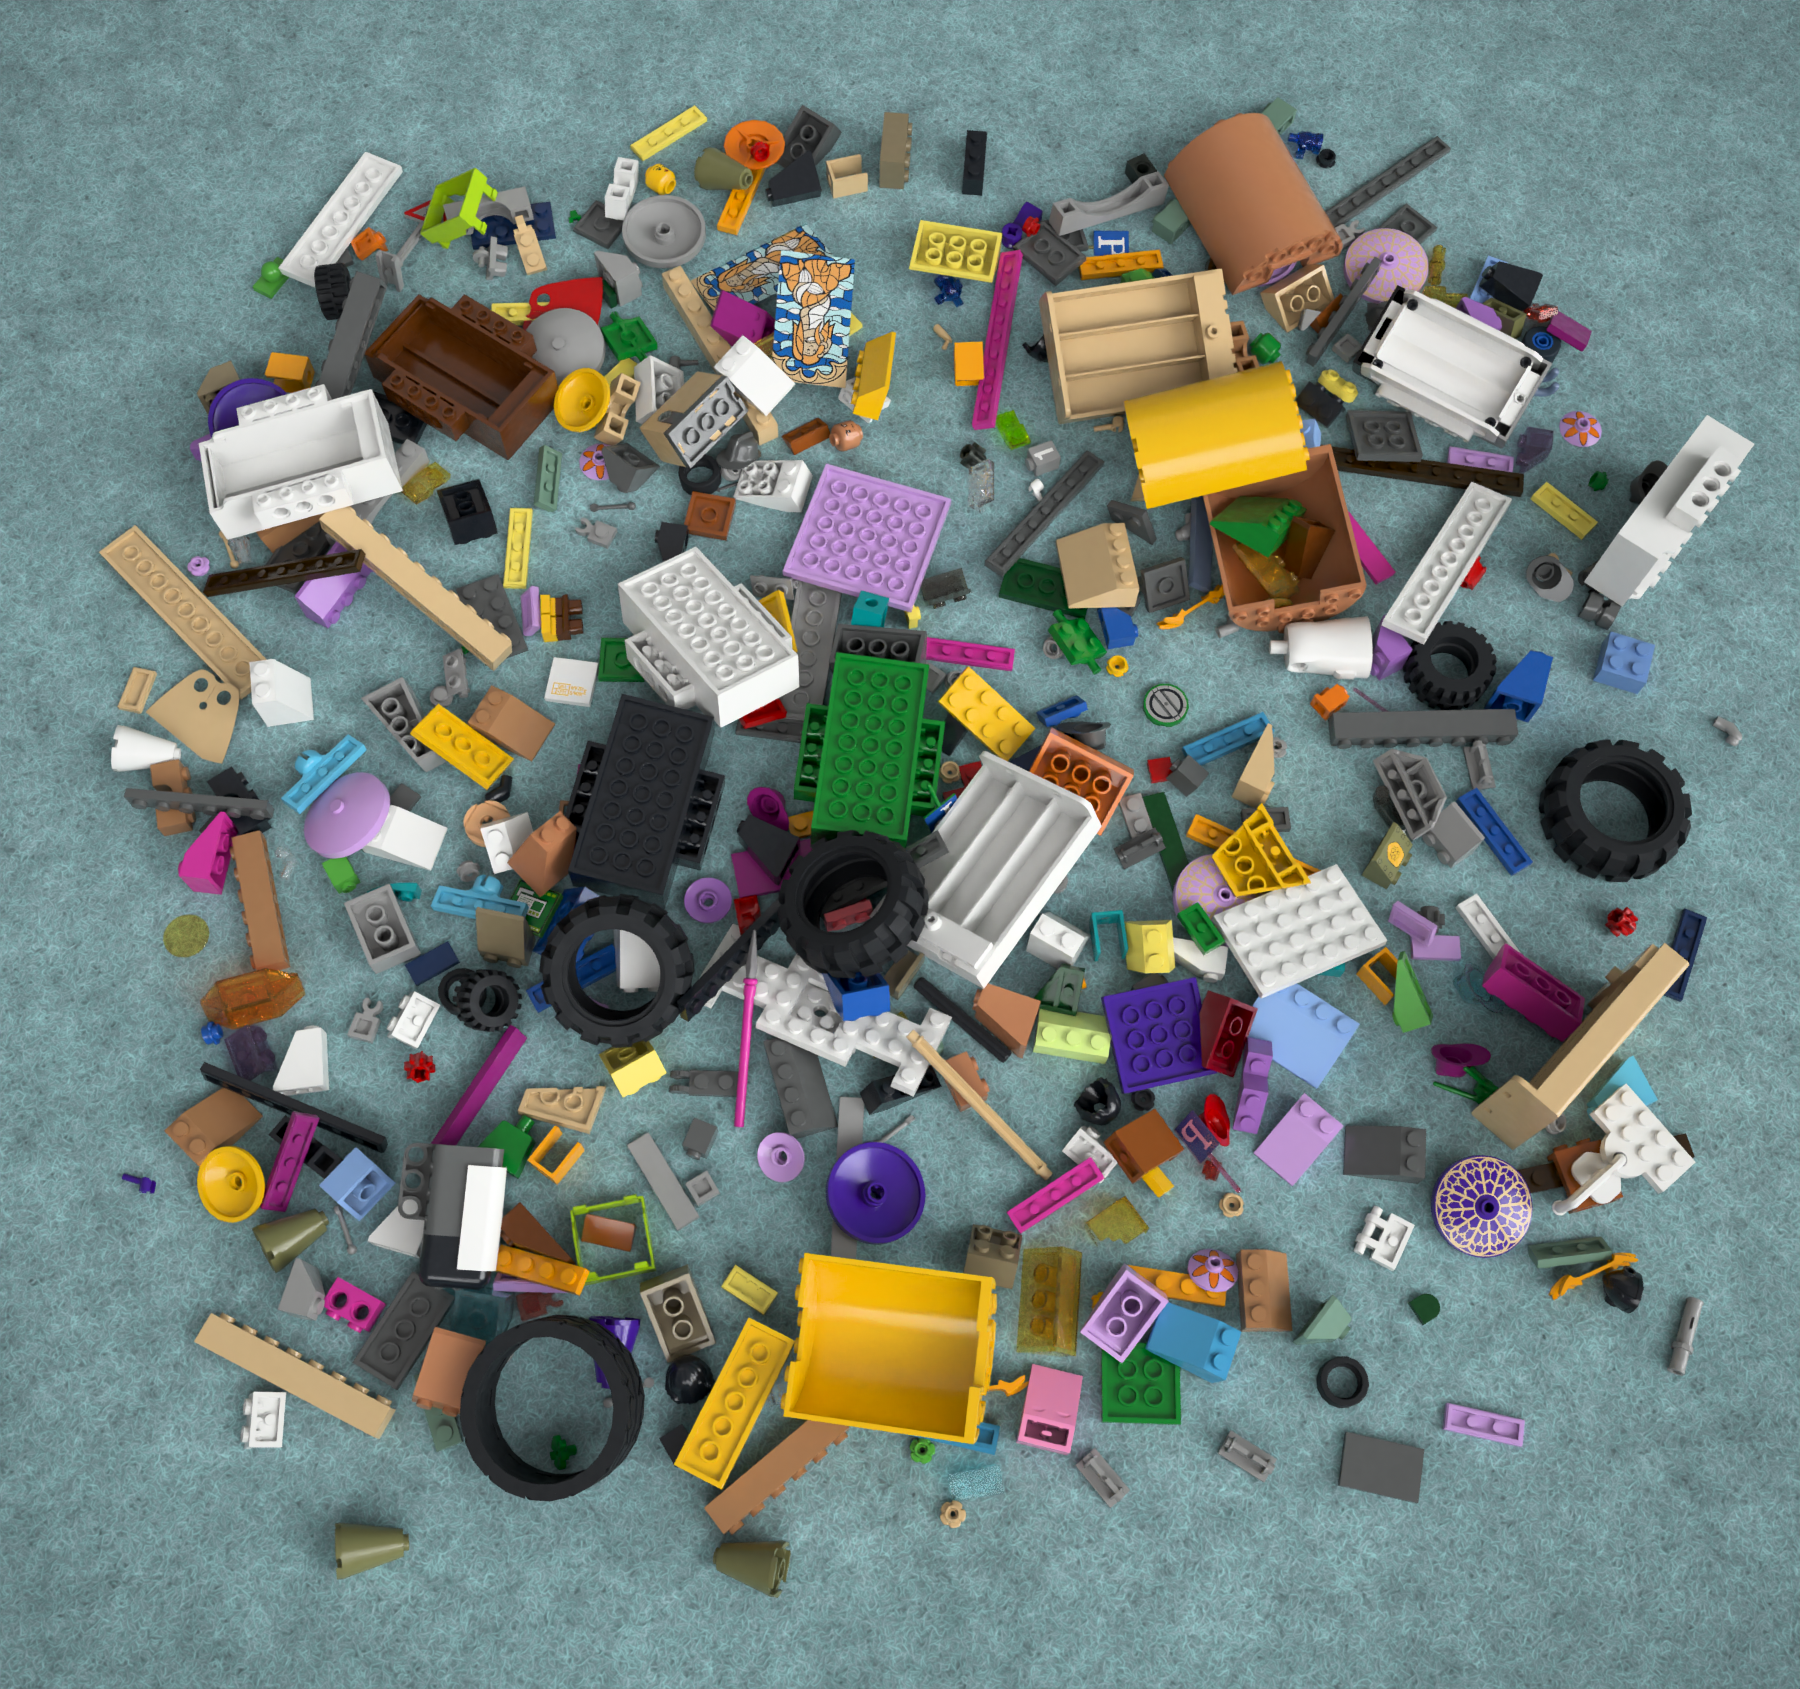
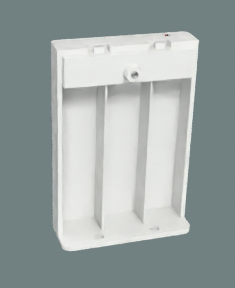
(1007, 855)

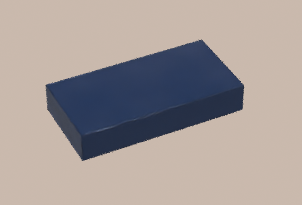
(432, 963)

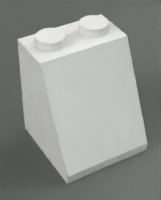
(280, 693)
(1056, 940)
(635, 963)

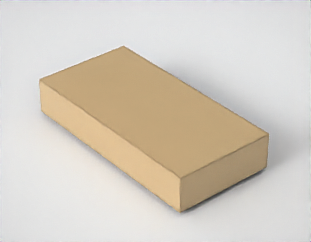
(137, 690)

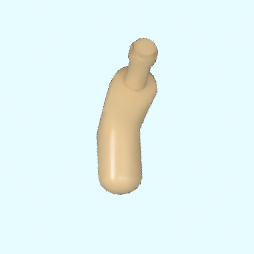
(943, 334)

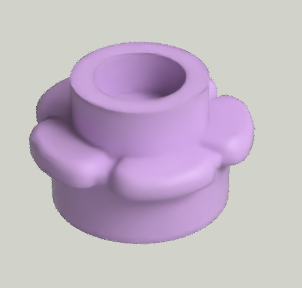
(200, 570)

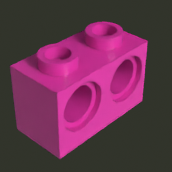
(355, 1302)

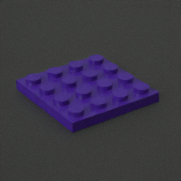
(1156, 1034)

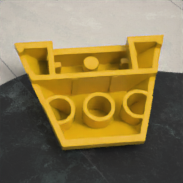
(1257, 858)

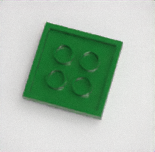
(1140, 1389)

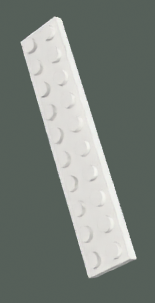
(1446, 563)

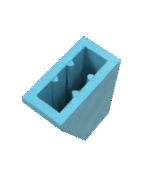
(1629, 1073)

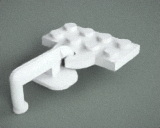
(1640, 1149)

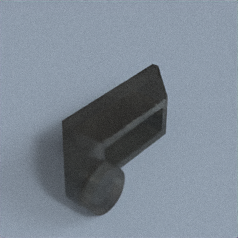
(1387, 809)

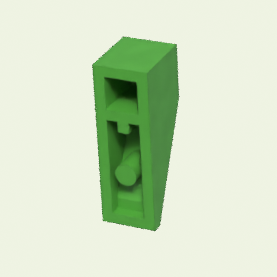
(1410, 1003)

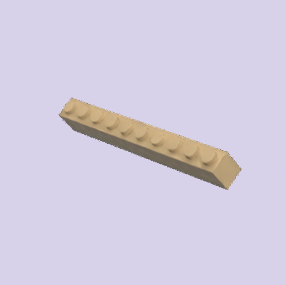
(711, 343)
(417, 586)

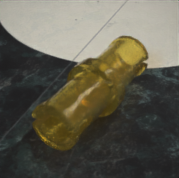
(1436, 265)

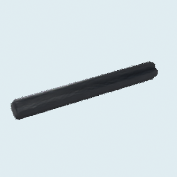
(962, 1019)

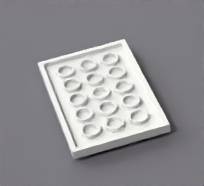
(1299, 931)

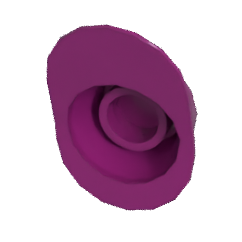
(768, 806)
(1453, 1057)

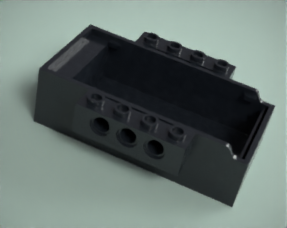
(644, 801)

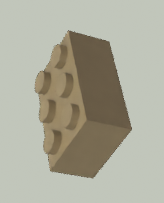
(894, 150)

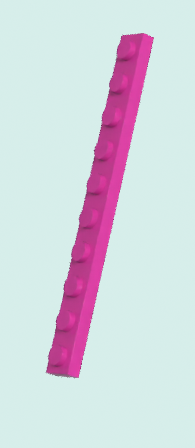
(997, 340)

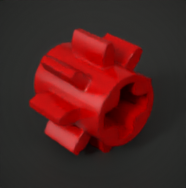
(1621, 922)
(419, 1067)

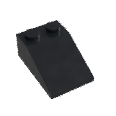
(467, 512)

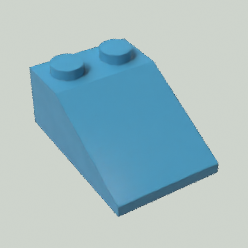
(1194, 1342)

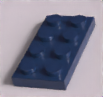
(503, 228)

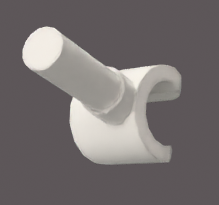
(1036, 486)

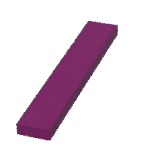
(480, 1087)

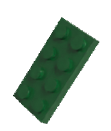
(1037, 586)

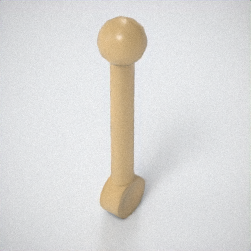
(234, 564)

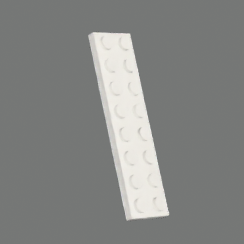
(341, 217)

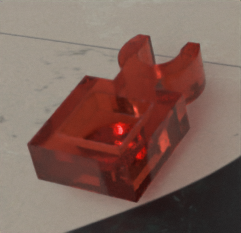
(1541, 313)
(534, 1304)

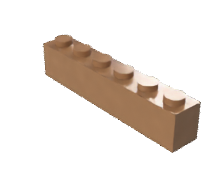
(260, 902)
(772, 1472)

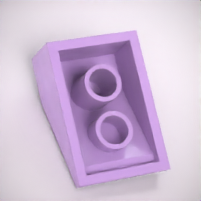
(1298, 1139)
(1124, 1313)

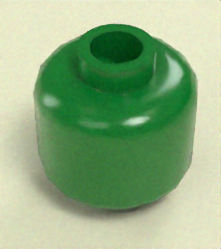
(1265, 348)

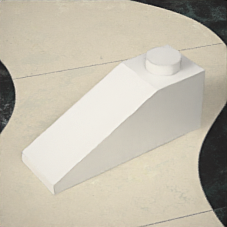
(1208, 966)

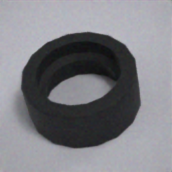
(708, 486)
(445, 984)
(1356, 1368)

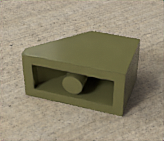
(1511, 318)

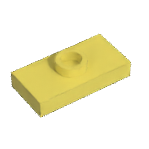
(749, 1290)

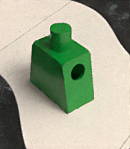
(514, 1141)

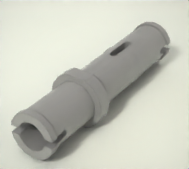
(1683, 1345)

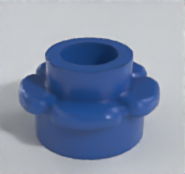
(212, 1033)

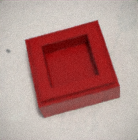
(1159, 769)

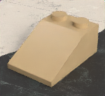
(1256, 778)

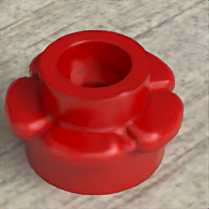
(761, 155)
(1031, 226)

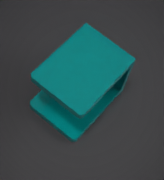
(870, 610)
(1115, 917)

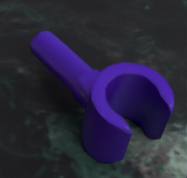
(145, 1183)

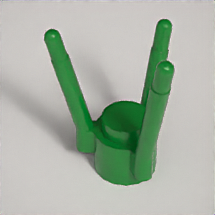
(1483, 1087)

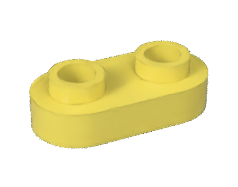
(1336, 385)

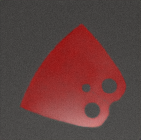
(576, 294)

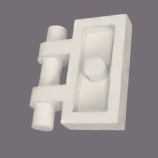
(1390, 1242)

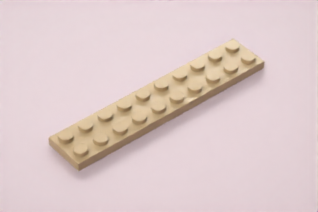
(183, 608)

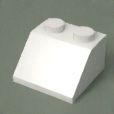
(504, 839)

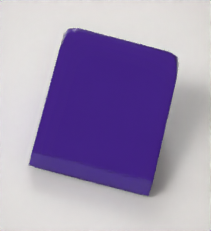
(1026, 211)

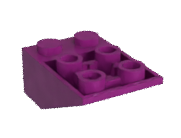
(739, 318)

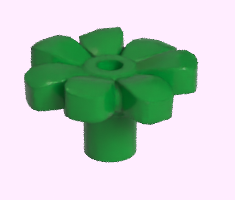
(561, 1452)

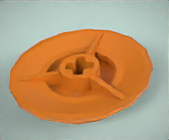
(745, 135)

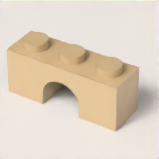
(613, 424)

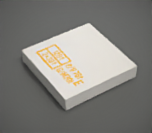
(571, 682)

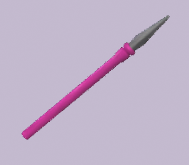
(749, 993)

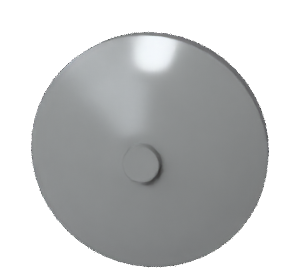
(664, 231)
(567, 341)

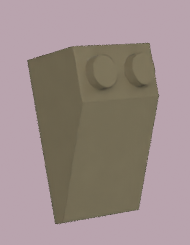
(504, 937)
(677, 1313)

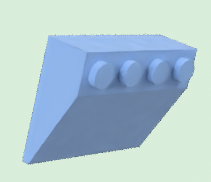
(1303, 1031)

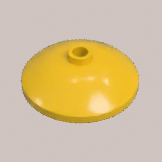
(582, 400)
(221, 1186)

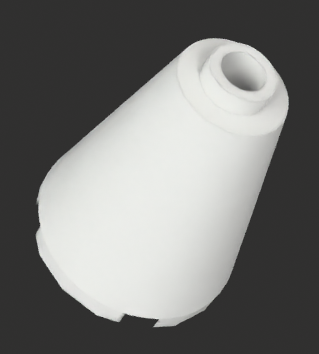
(139, 750)

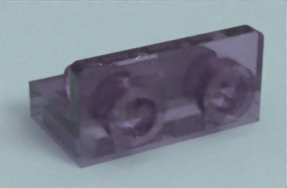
(250, 1052)

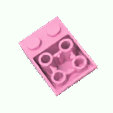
(1050, 1410)

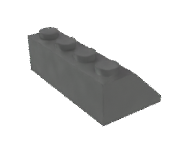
(880, 643)
(800, 1088)

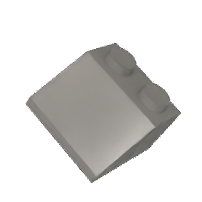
(620, 275)
(1453, 836)

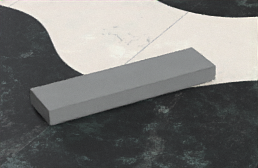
(663, 1181)

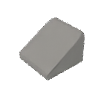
(1306, 318)

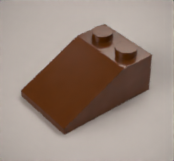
(526, 1233)

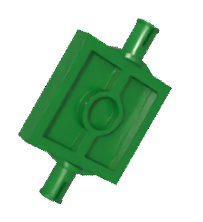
(628, 337)
(1077, 641)

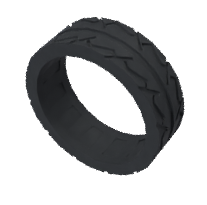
(484, 1435)

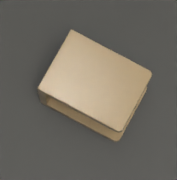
(845, 167)

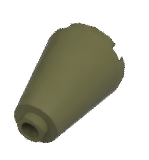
(721, 172)
(289, 1236)
(366, 1547)
(755, 1564)

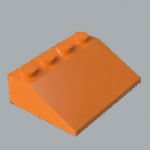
(1083, 772)

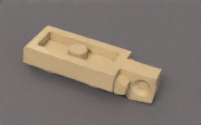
(529, 247)

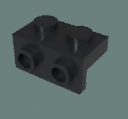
(1320, 404)

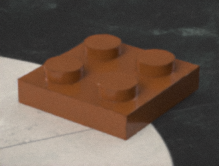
(710, 515)

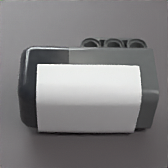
(460, 1210)

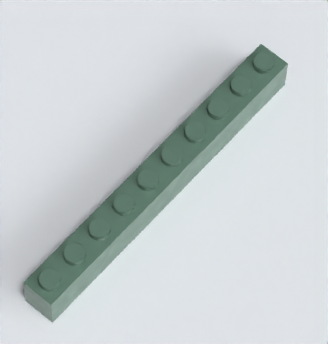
(1173, 220)

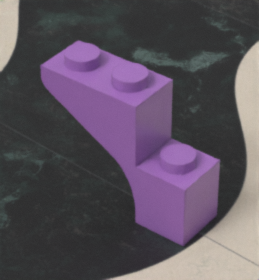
(1253, 1085)

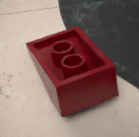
(1224, 1032)

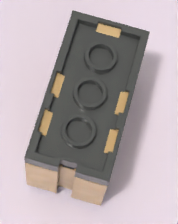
(694, 419)

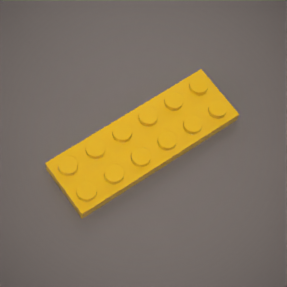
(734, 1403)

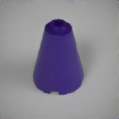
(623, 1328)

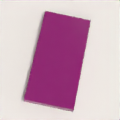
(753, 880)

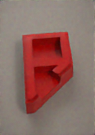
(747, 911)

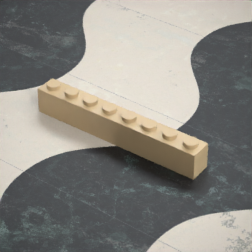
(295, 1375)

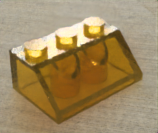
(1268, 571)

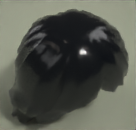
(1099, 1092)
(688, 1379)

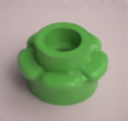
(915, 1453)

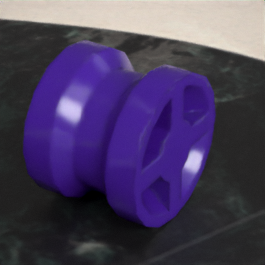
(1008, 231)

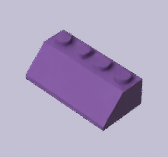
(326, 597)

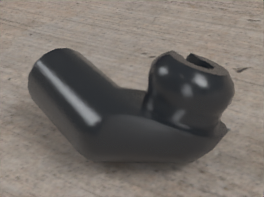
(502, 792)

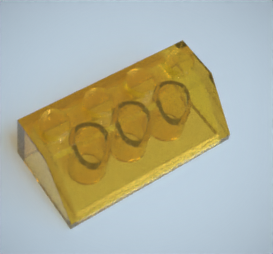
(1049, 1301)

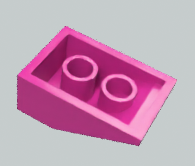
(209, 857)

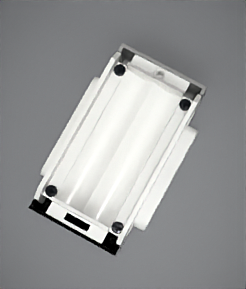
(1449, 368)

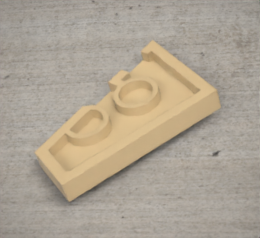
(565, 1107)

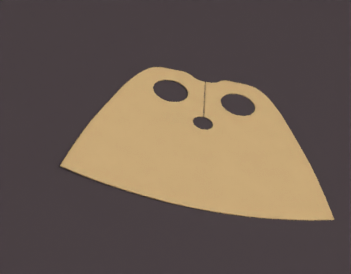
(205, 730)

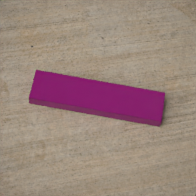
(289, 1161)

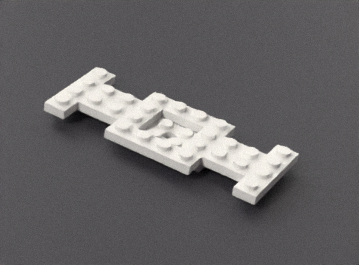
(790, 1015)

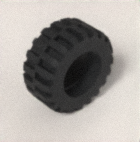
(1445, 691)

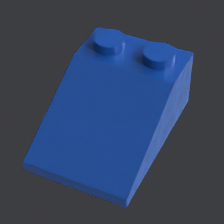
(858, 996)

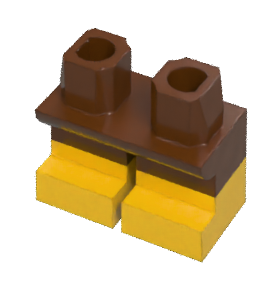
(556, 618)

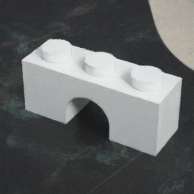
(621, 192)

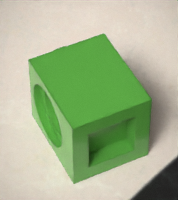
(341, 874)

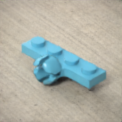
(321, 771)
(482, 894)

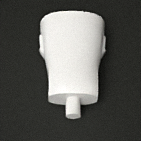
(1327, 647)

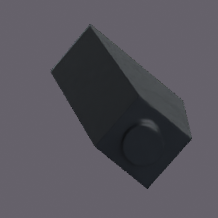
(795, 182)
(1511, 284)
(768, 846)

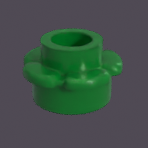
(1598, 481)

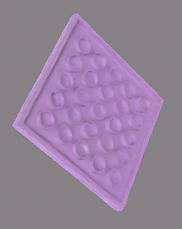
(867, 537)

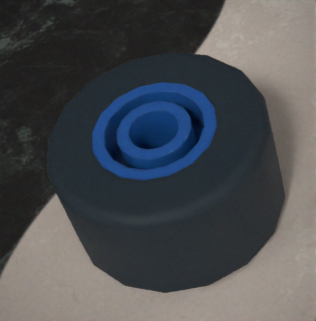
(1542, 342)

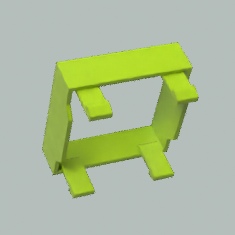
(472, 185)
(640, 1267)

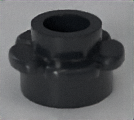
(1326, 154)
(1149, 1099)

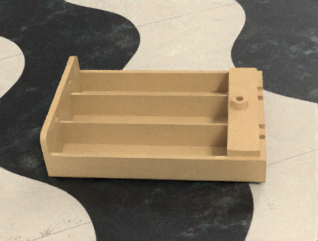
(1134, 341)
(1525, 1108)

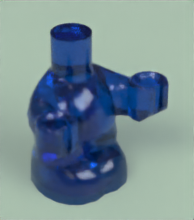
(1306, 141)
(950, 290)

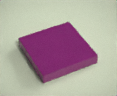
(1569, 331)

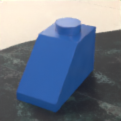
(1117, 627)

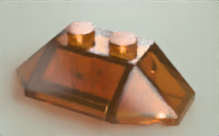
(252, 997)

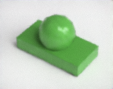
(271, 278)

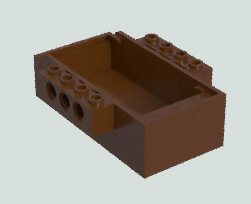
(464, 372)

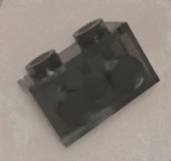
(944, 587)

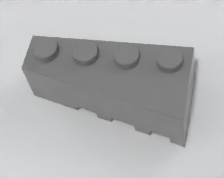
(400, 713)

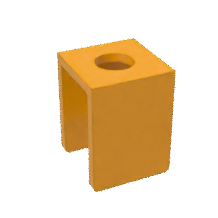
(968, 363)
(290, 371)
(1372, 981)
(544, 1148)

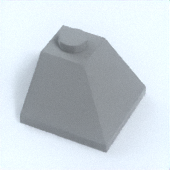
(303, 1292)

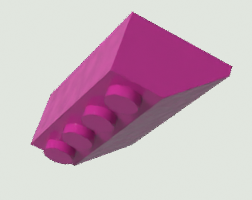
(1534, 993)

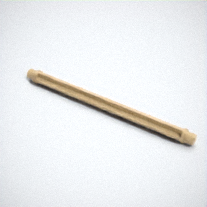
(982, 1108)

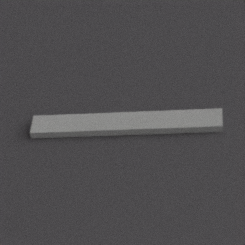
(849, 1135)

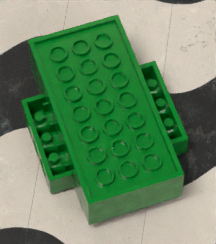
(869, 750)

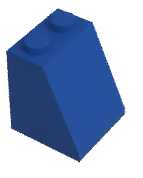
(1523, 686)

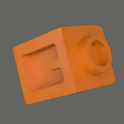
(368, 242)

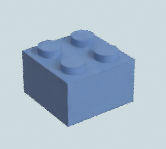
(1624, 662)

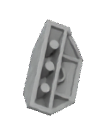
(1412, 789)

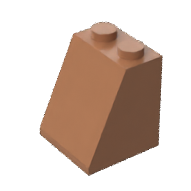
(546, 854)
(1006, 1016)
(446, 1370)

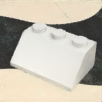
(657, 385)

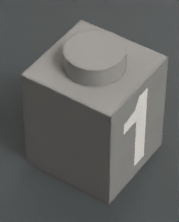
(1042, 458)

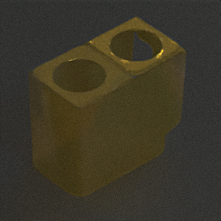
(1117, 1222)

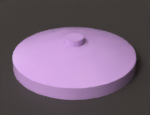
(347, 815)

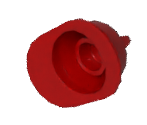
(1216, 1119)

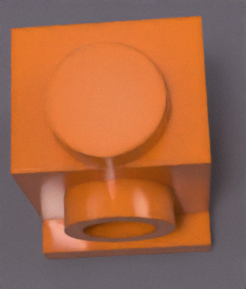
(1330, 701)

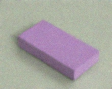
(531, 611)
(1412, 923)
(1441, 948)

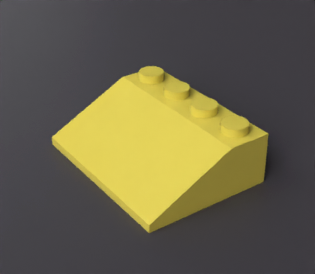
(956, 251)

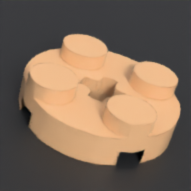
(478, 814)

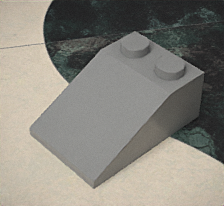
(382, 929)

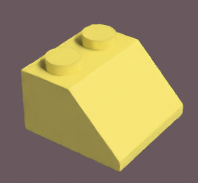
(1150, 946)
(632, 1066)

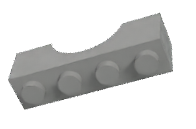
(507, 204)

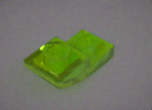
(1011, 430)

